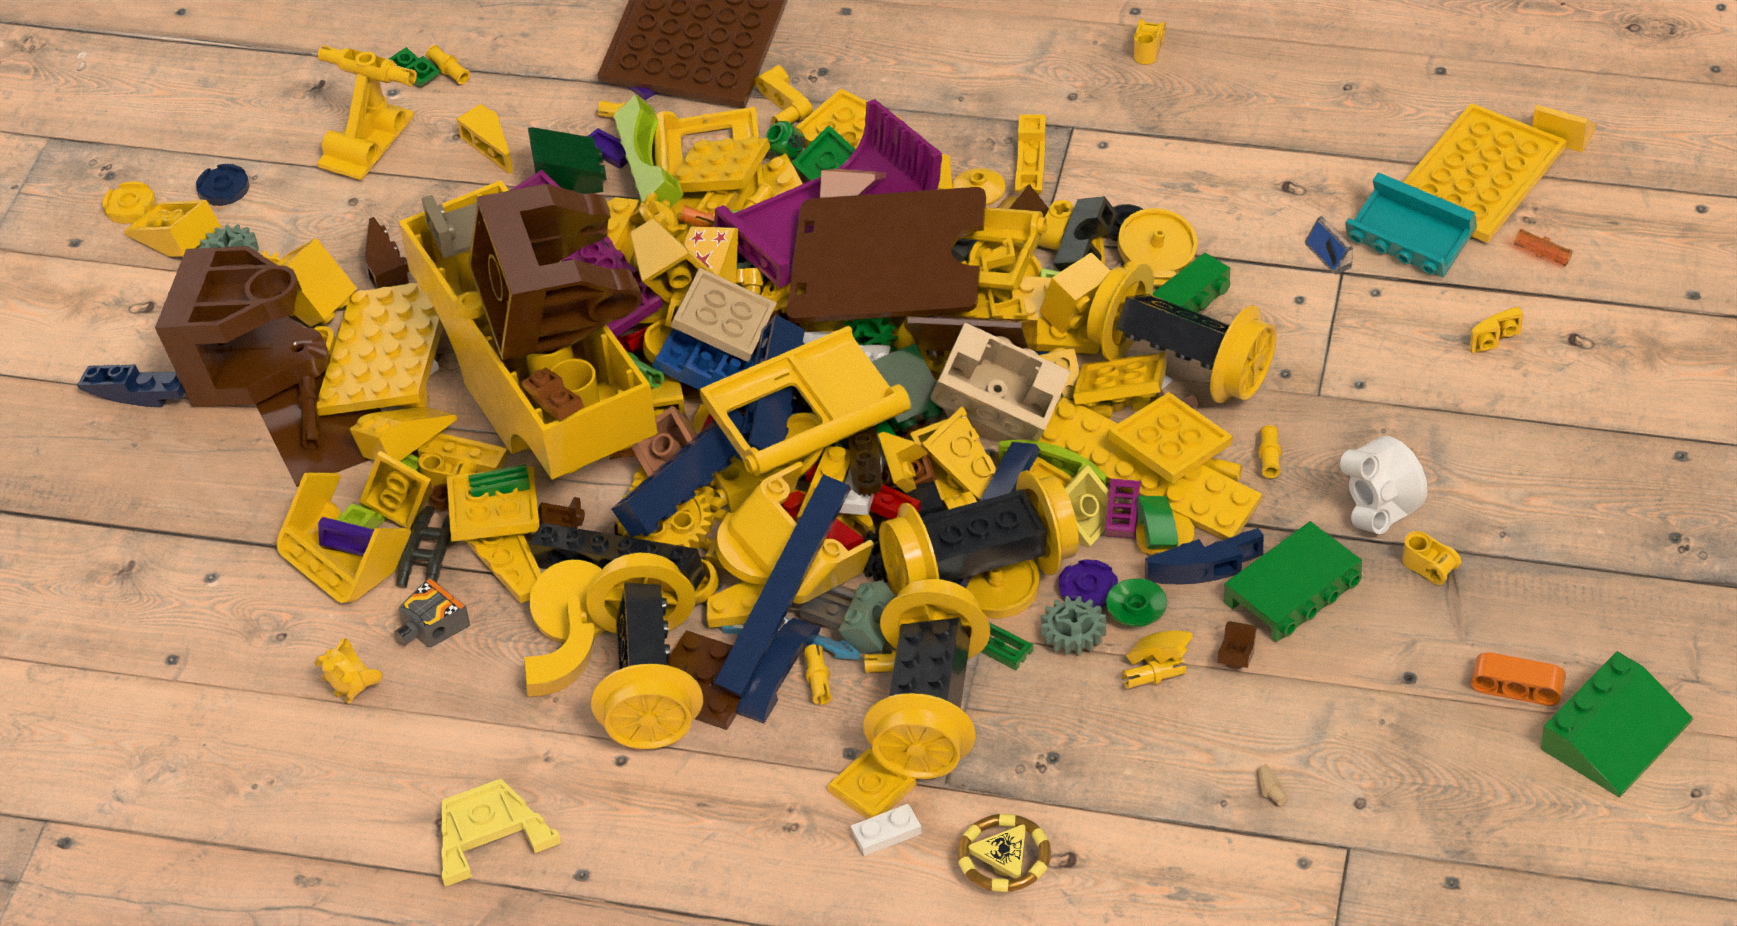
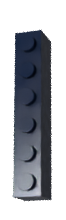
(767, 417)
(677, 479)

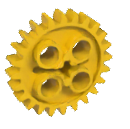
(684, 528)

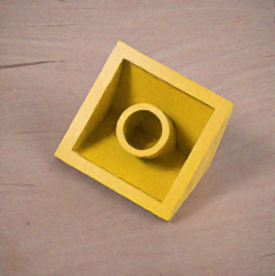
(1564, 125)

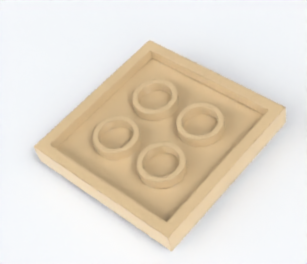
(723, 314)

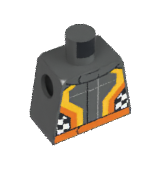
(431, 615)

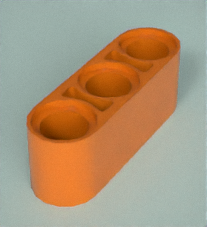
(1518, 678)

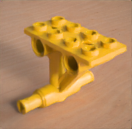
(371, 120)

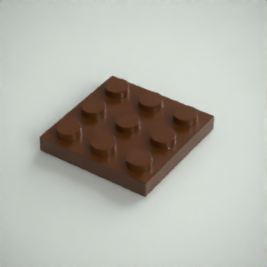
(703, 660)

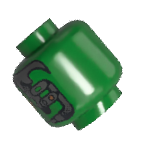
(785, 139)

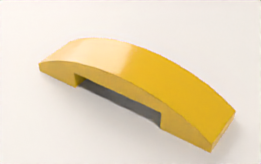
(1031, 152)

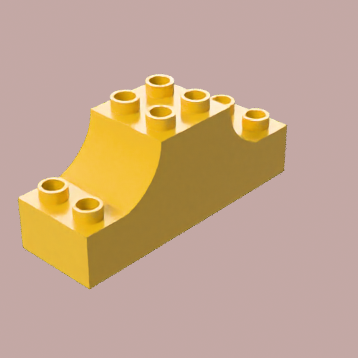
(596, 368)

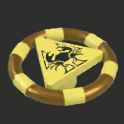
(1003, 852)

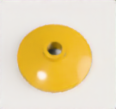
(984, 178)

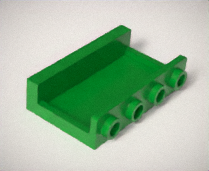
(1294, 580)

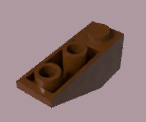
(383, 258)

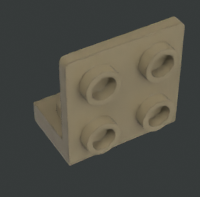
(450, 229)

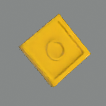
(870, 786)

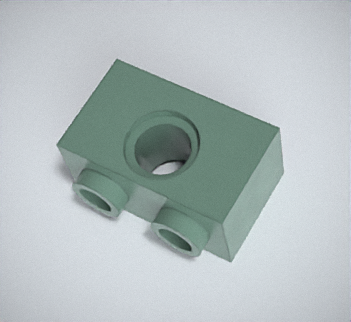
(862, 619)

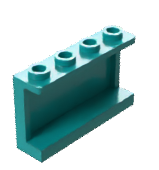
(1412, 225)

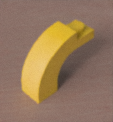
(561, 668)

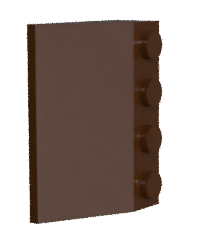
(940, 332)

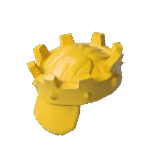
(660, 213)
(346, 671)

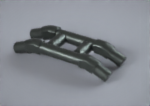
(413, 553)

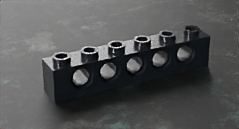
(562, 543)

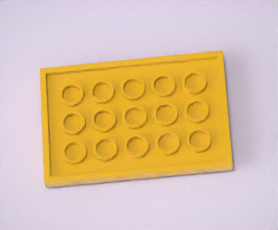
(1487, 165)
(381, 351)

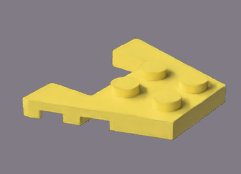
(485, 816)

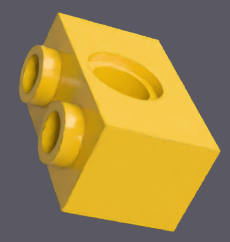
(734, 484)

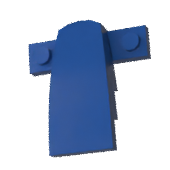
(697, 362)

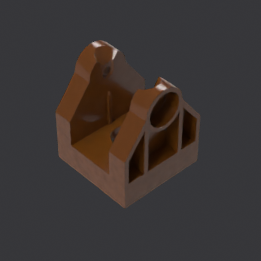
(524, 287)
(232, 328)

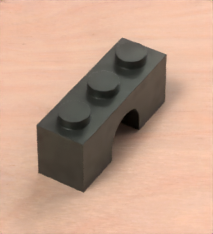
(1088, 221)

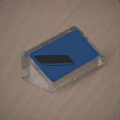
(1329, 246)

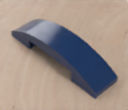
(774, 668)

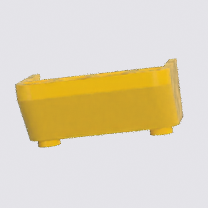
(765, 527)
(335, 571)

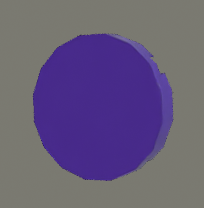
(1089, 580)

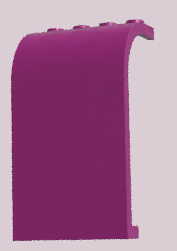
(888, 145)

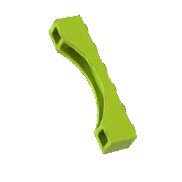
(637, 127)

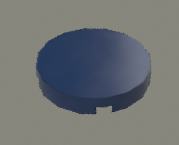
(222, 185)

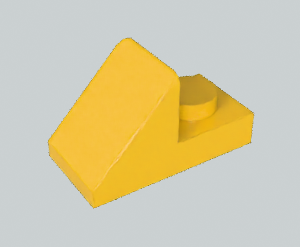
(899, 455)

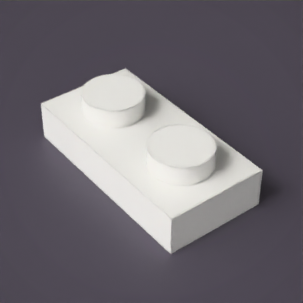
(886, 829)

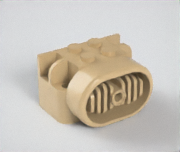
(1000, 386)

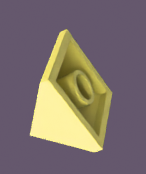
(1090, 504)

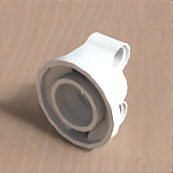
(1384, 483)

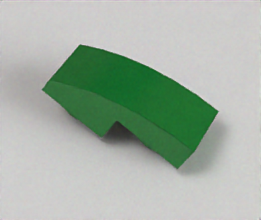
(424, 68)
(1158, 522)

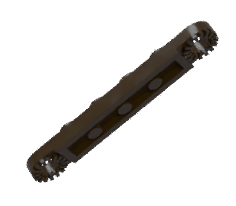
(865, 462)

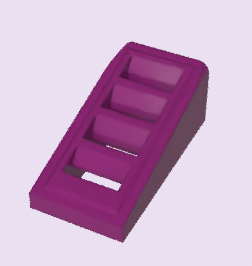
(1122, 530)

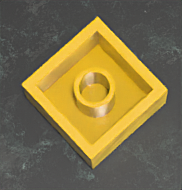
(1072, 293)

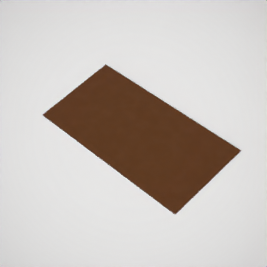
(337, 447)

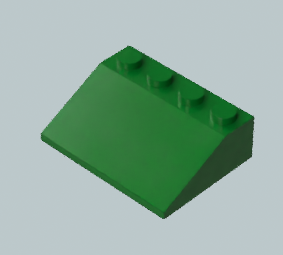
(1615, 725)

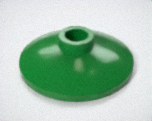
(1136, 602)

